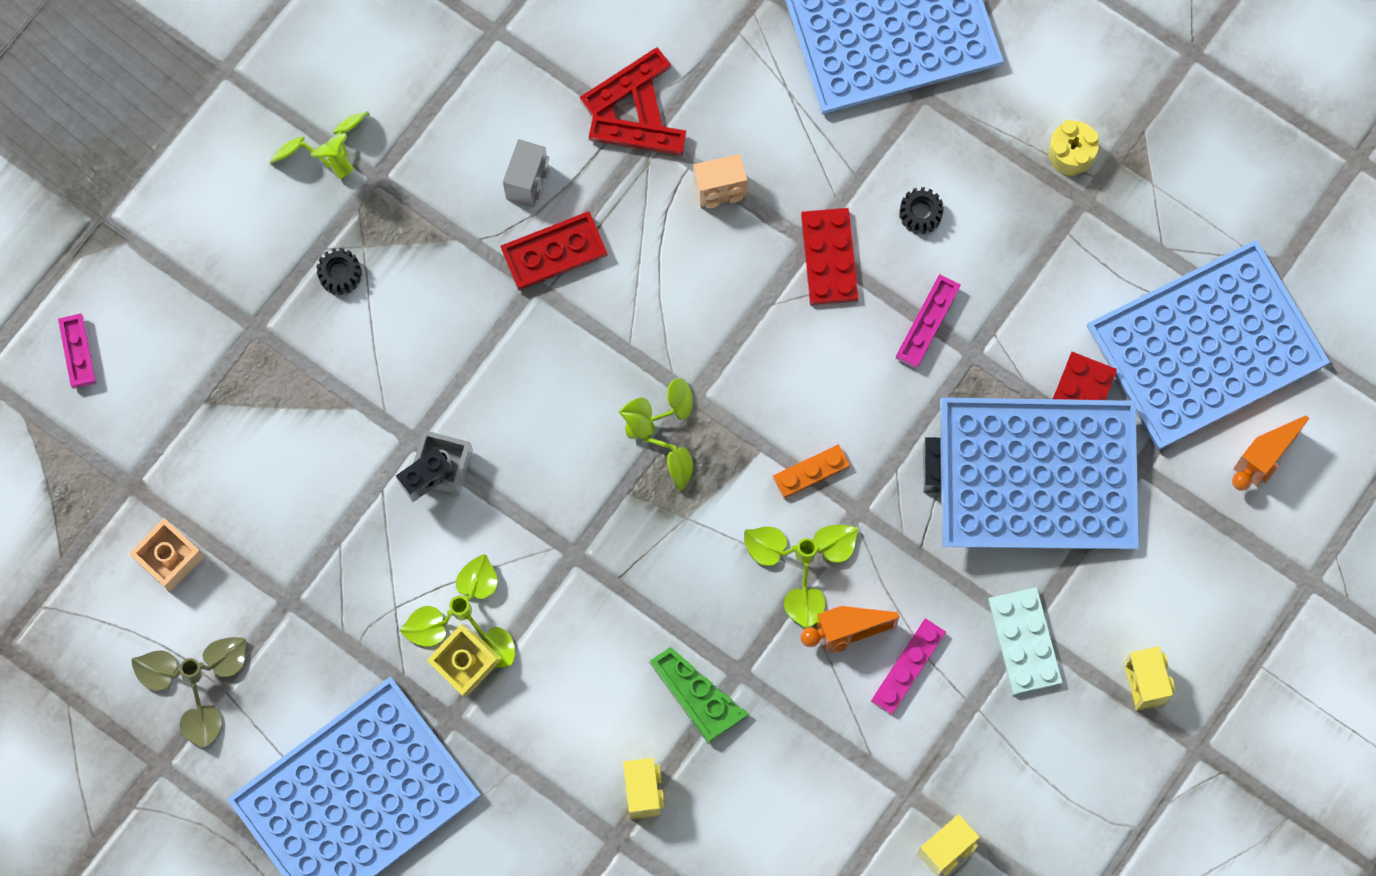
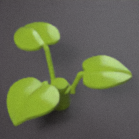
(331, 149)
(641, 426)
(835, 543)
(477, 580)

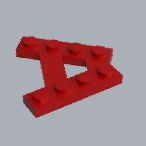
(633, 80)

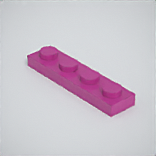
(928, 321)
(908, 666)

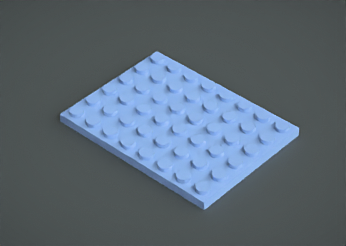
(889, 46)
(1207, 344)
(1038, 473)
(355, 791)

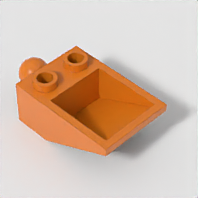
(1260, 458)
(847, 625)

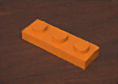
(811, 471)

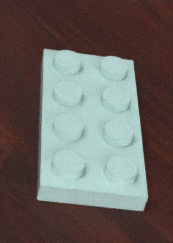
(1024, 641)

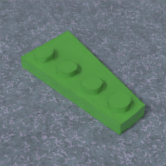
(698, 697)

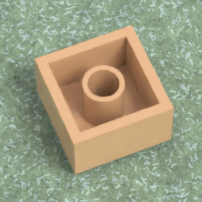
(720, 181)
(166, 555)

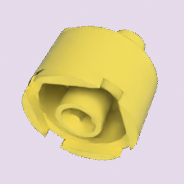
(1075, 135)

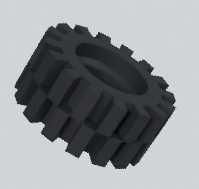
(927, 198)
(345, 283)

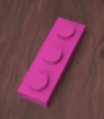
(77, 351)

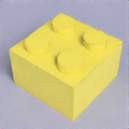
(464, 660)
(1148, 678)
(641, 788)
(948, 845)

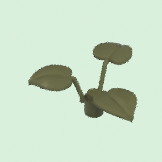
(158, 667)

